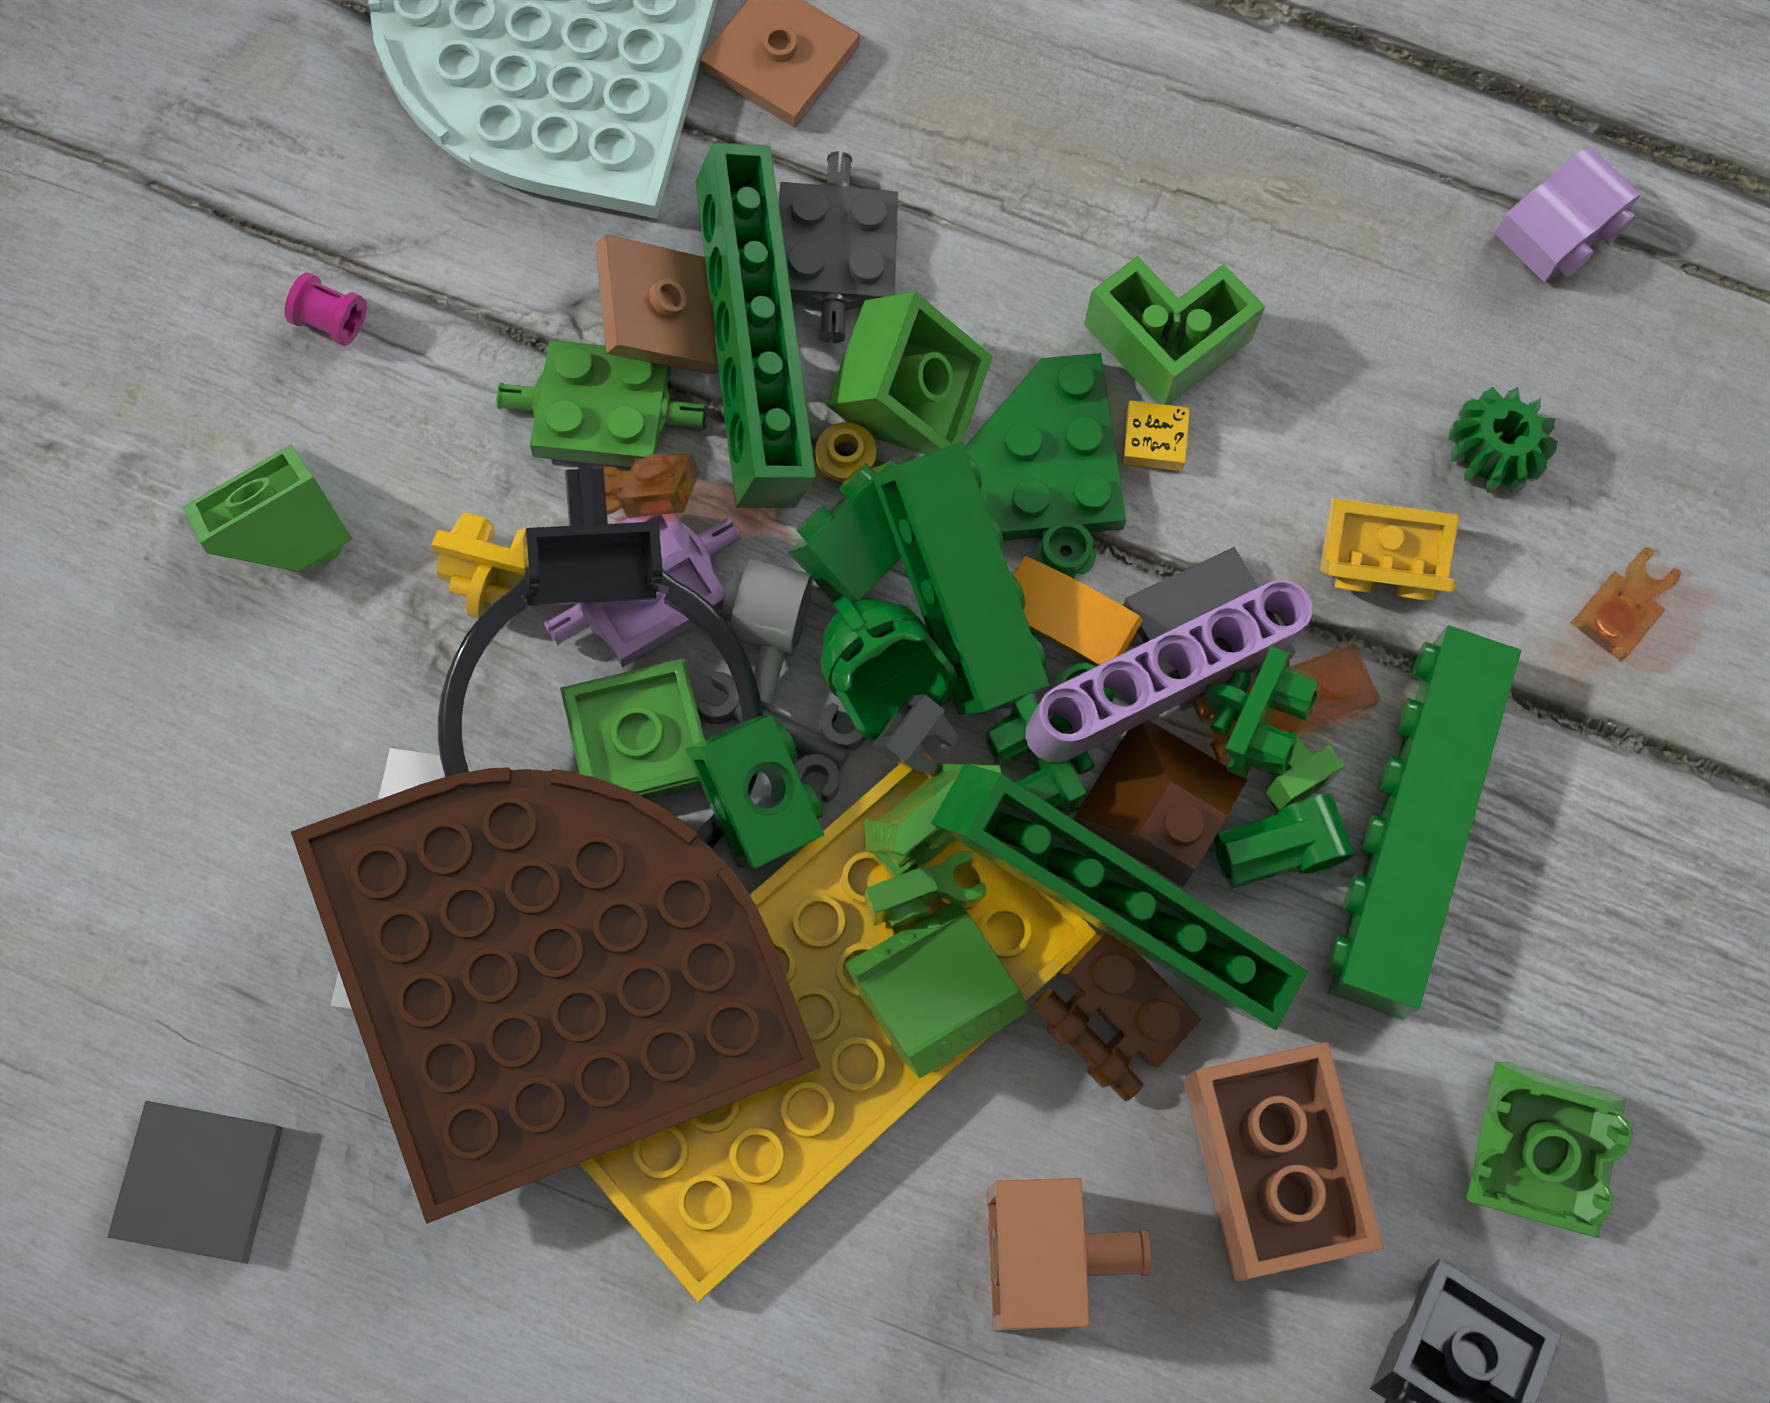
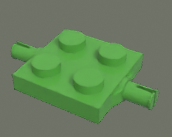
(598, 406)

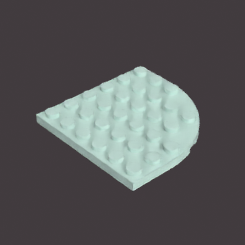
(550, 91)

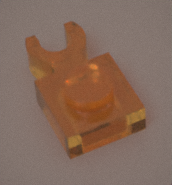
(652, 485)
(1624, 607)

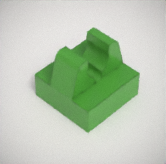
(1303, 775)

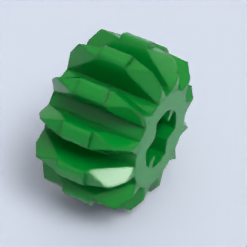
(1525, 437)

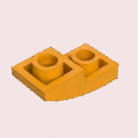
(1074, 614)

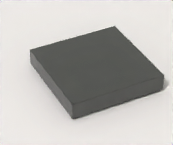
(1190, 596)
(195, 1182)

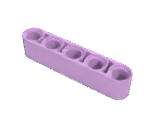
(1146, 686)

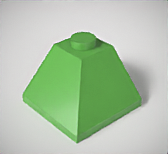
(270, 516)

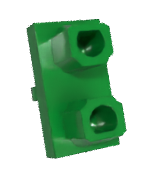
(1253, 739)
(1053, 781)

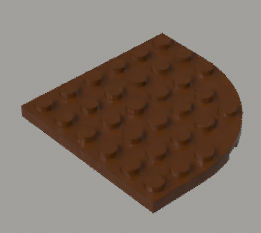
(544, 973)

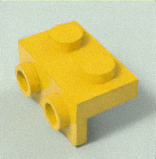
(1389, 546)

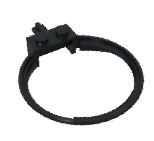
(589, 565)

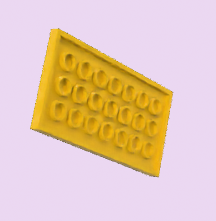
(738, 1174)

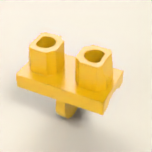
(476, 565)

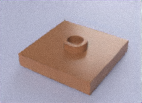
(780, 55)
(655, 304)

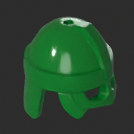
(879, 657)

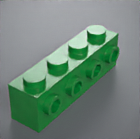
(962, 577)

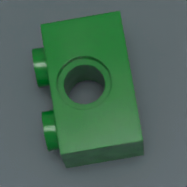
(725, 769)

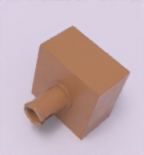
(1046, 1256)

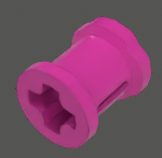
(325, 308)

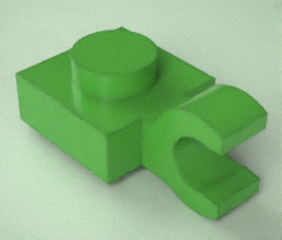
(906, 896)

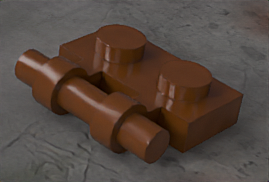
(1130, 999)

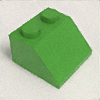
(909, 374)

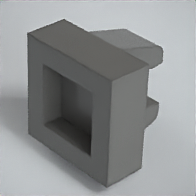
(913, 722)

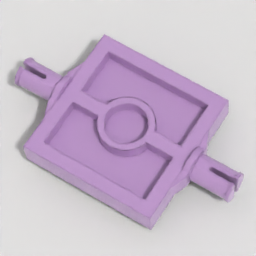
(643, 625)

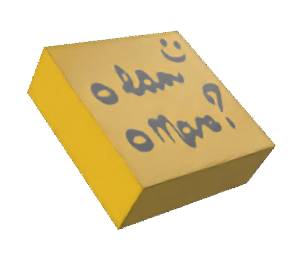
(1155, 435)

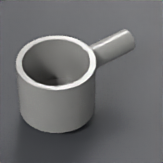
(768, 610)

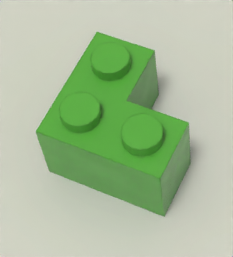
(1171, 339)

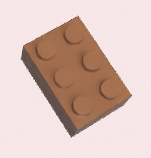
(1282, 1162)

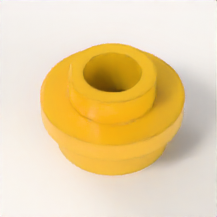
(838, 466)

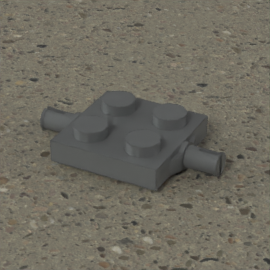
(838, 243)

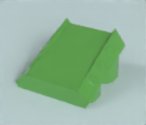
(905, 835)
(936, 989)
(1549, 1149)

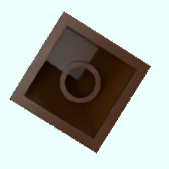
(1160, 801)

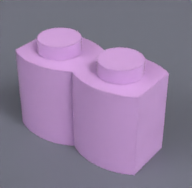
(1569, 214)

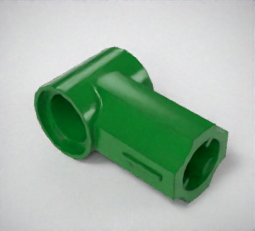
(1300, 838)

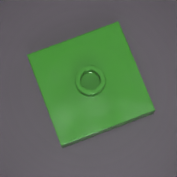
(636, 728)

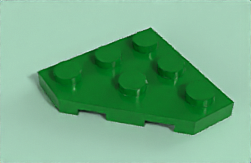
(1052, 452)

